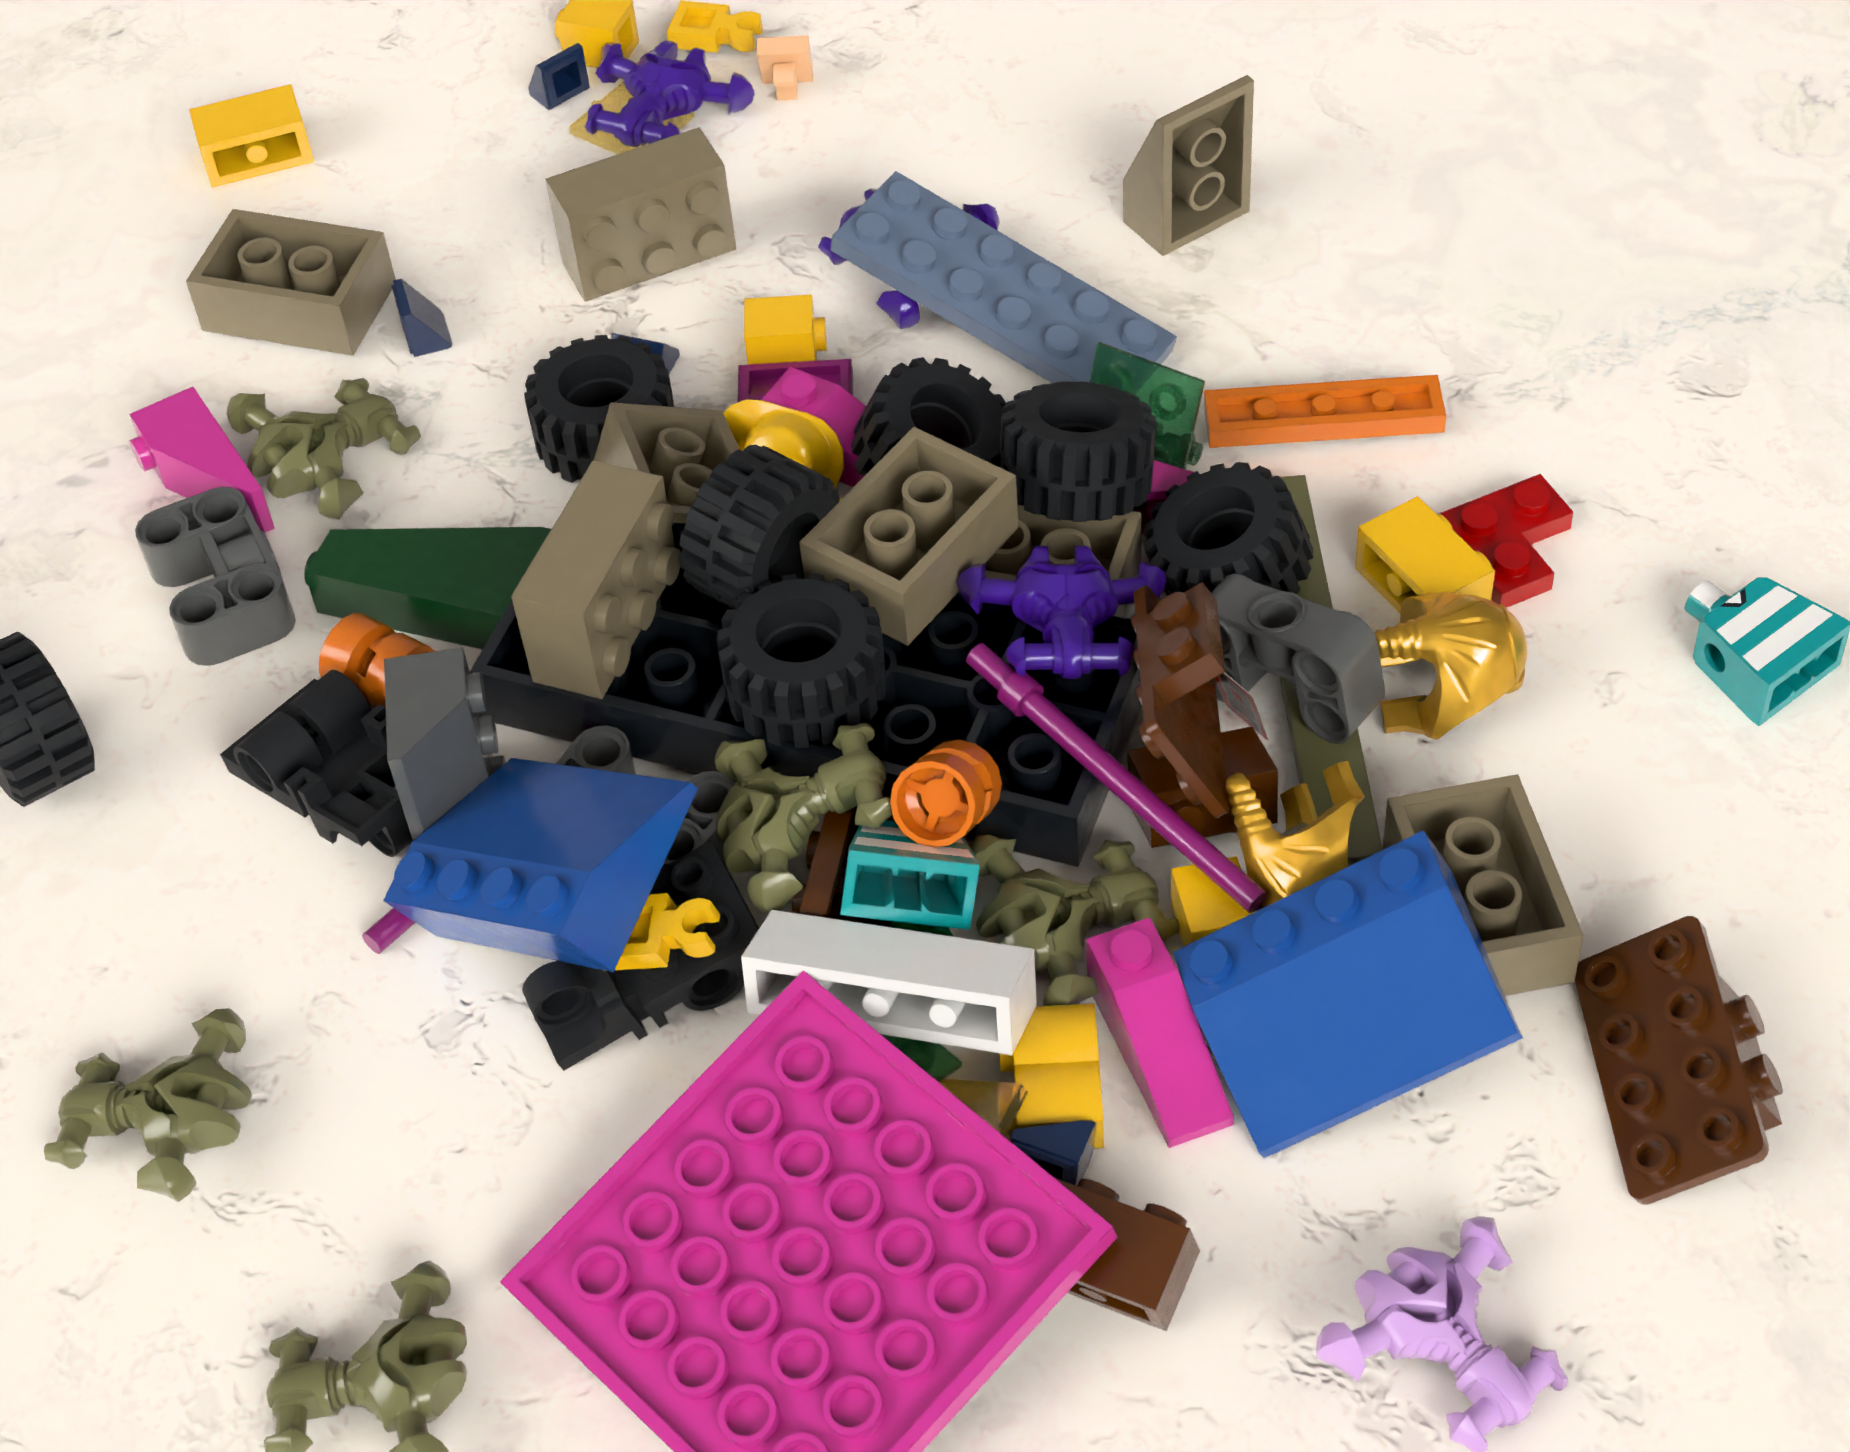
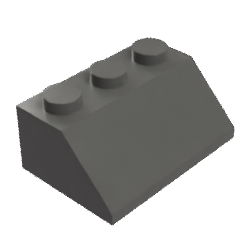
(437, 733)

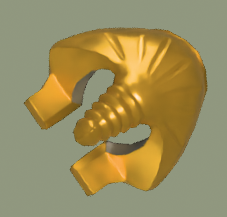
(1475, 654)
(1309, 846)

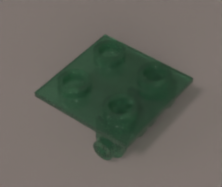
(1169, 393)

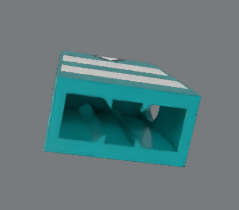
(1764, 643)
(909, 881)

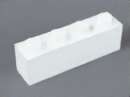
(899, 978)

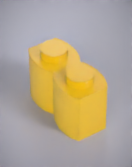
(1058, 1068)

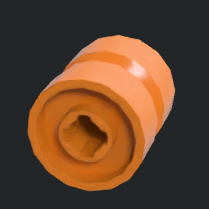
(359, 649)
(945, 793)

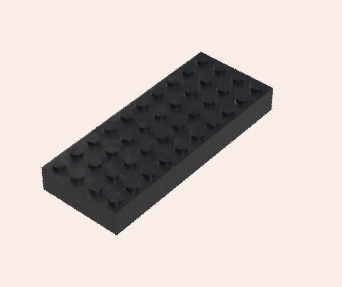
(678, 711)

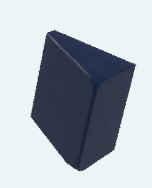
(559, 77)
(421, 320)
(1059, 1148)

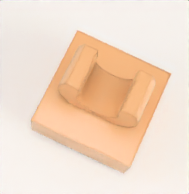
(785, 63)

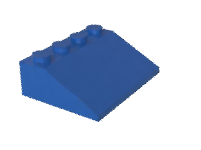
(544, 861)
(1346, 994)

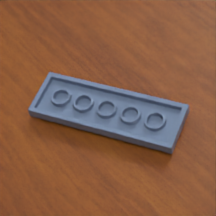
(991, 284)

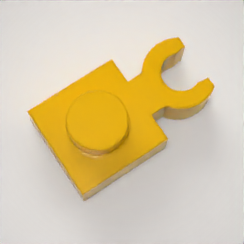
(711, 25)
(666, 928)

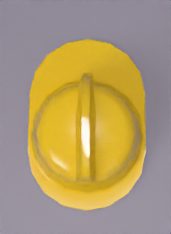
(788, 433)

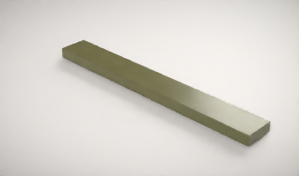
(1311, 752)

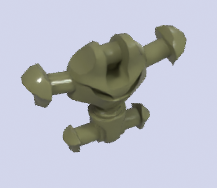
(308, 448)
(773, 814)
(1054, 913)
(172, 1106)
(399, 1374)

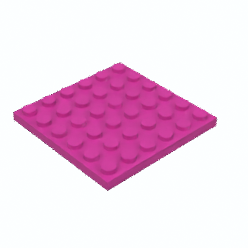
(808, 1248)

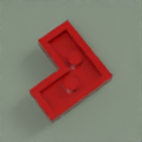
(1505, 527)

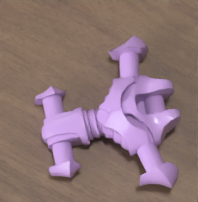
(1431, 1315)

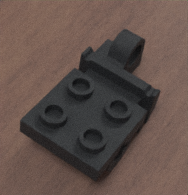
(327, 761)
(591, 1008)

